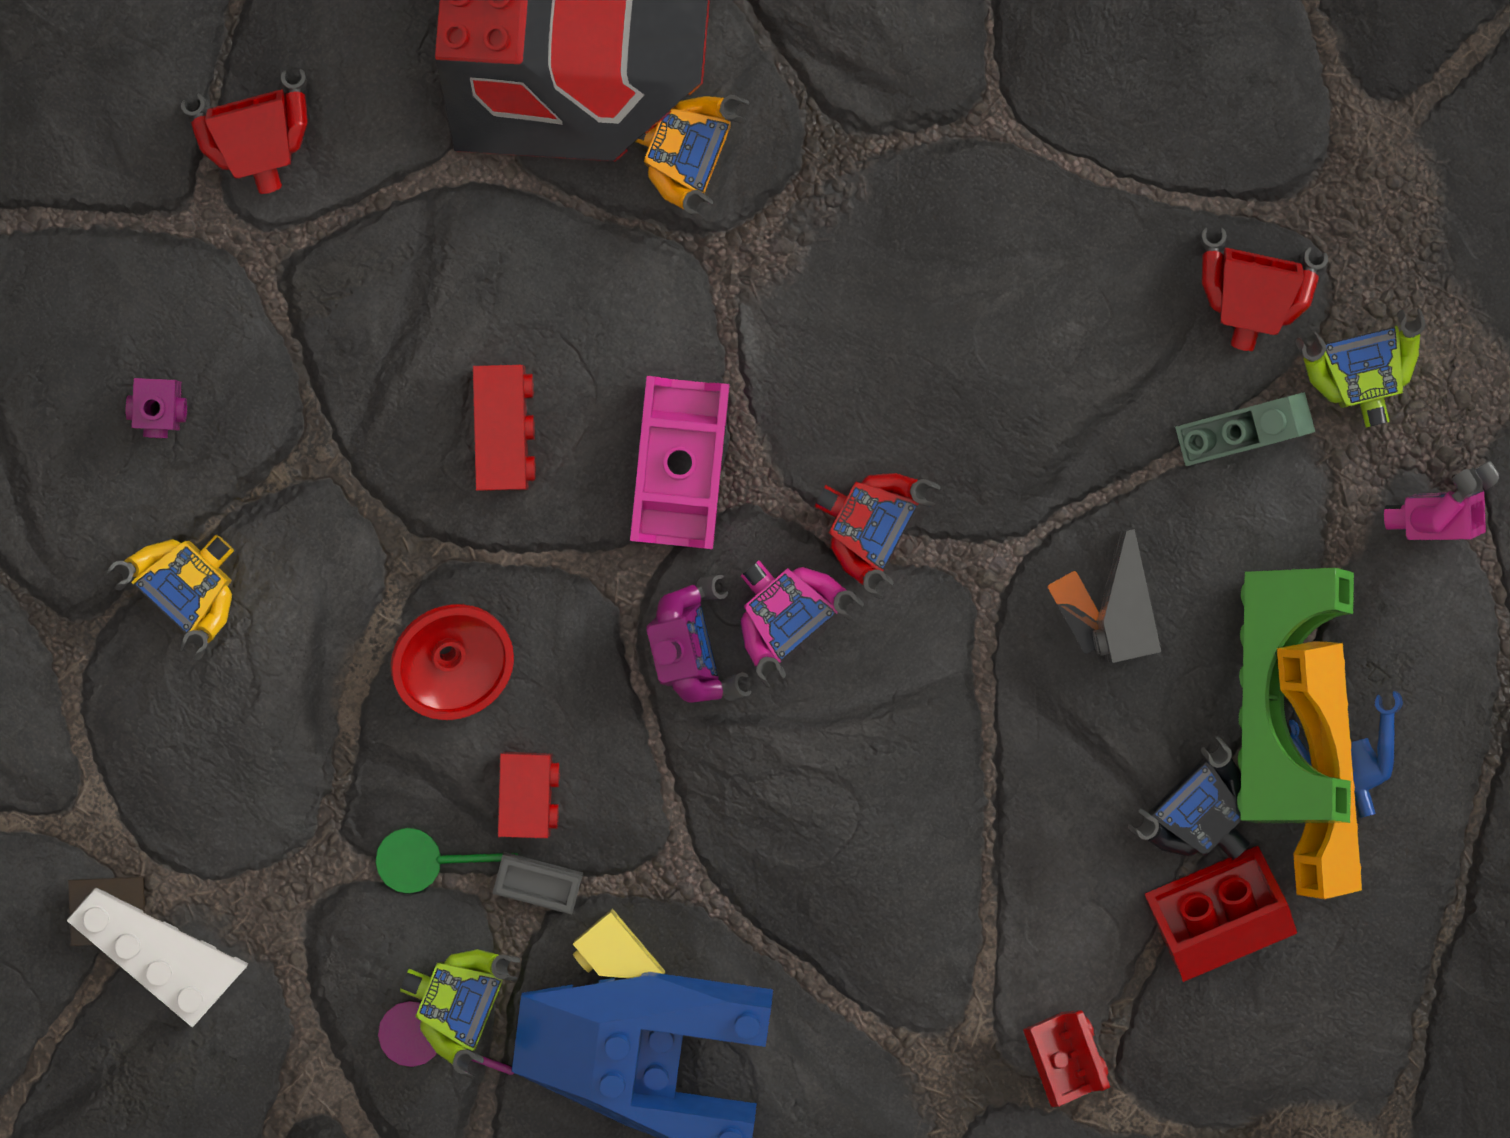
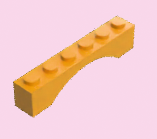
(1316, 687)

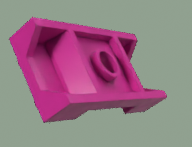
(669, 505)

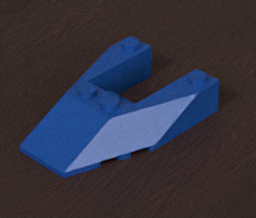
(622, 1044)

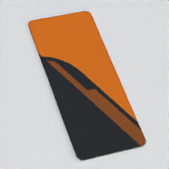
(1076, 608)

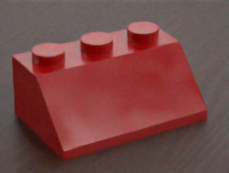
(1221, 913)

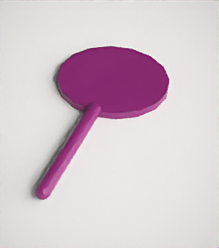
(406, 1044)

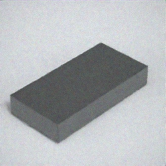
(537, 883)

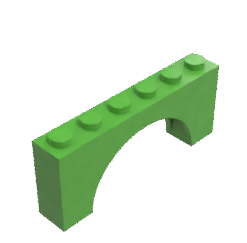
(1275, 778)

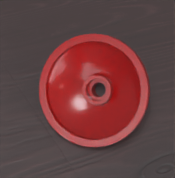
(460, 680)

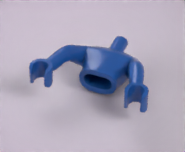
(1368, 768)

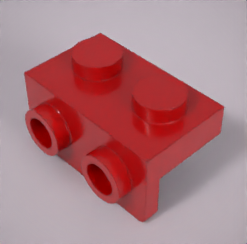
(1067, 1057)

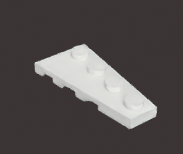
(167, 962)

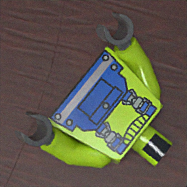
(1365, 366)
(458, 1002)

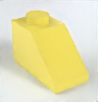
(614, 950)

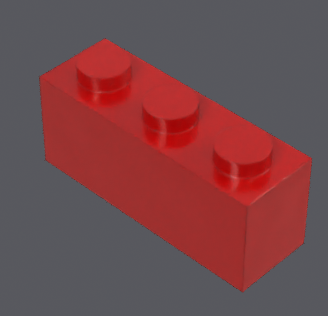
(503, 427)

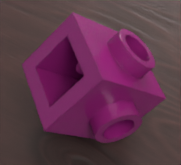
(148, 393)

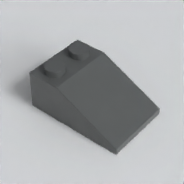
(1126, 611)

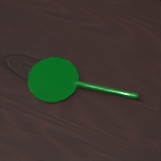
(412, 860)

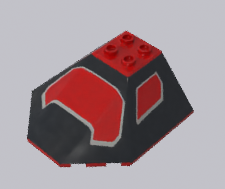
(565, 72)

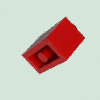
(526, 795)

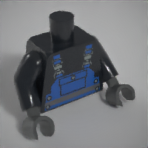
(1199, 810)

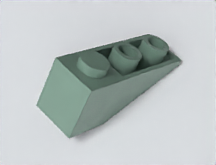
(1245, 429)

